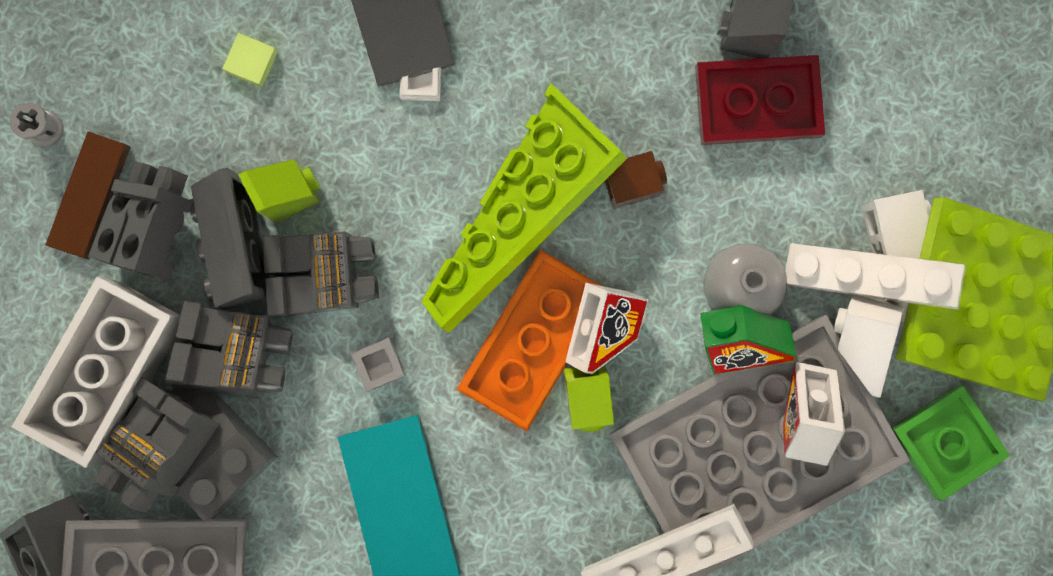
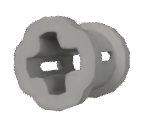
(27, 129)

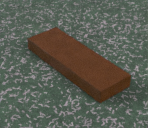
(87, 195)

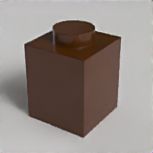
(636, 180)

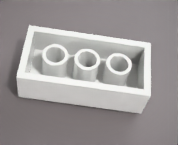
(95, 369)

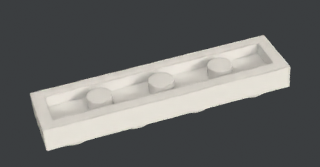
(875, 275)
(681, 549)

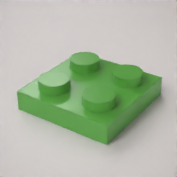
(950, 442)

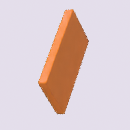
(528, 342)

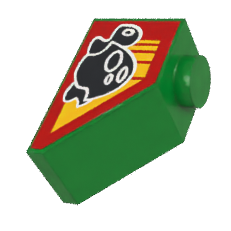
(745, 339)

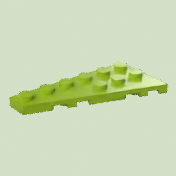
(528, 199)

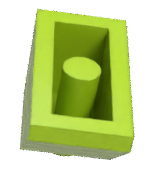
(281, 189)

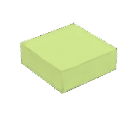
(250, 60)

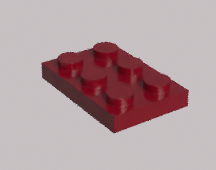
(759, 100)

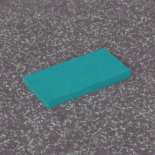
(398, 500)

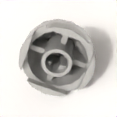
(745, 277)

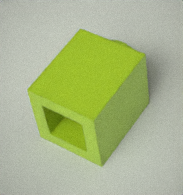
(588, 399)

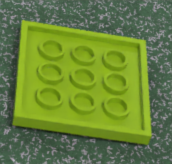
(1005, 304)

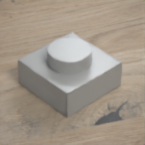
(378, 364)

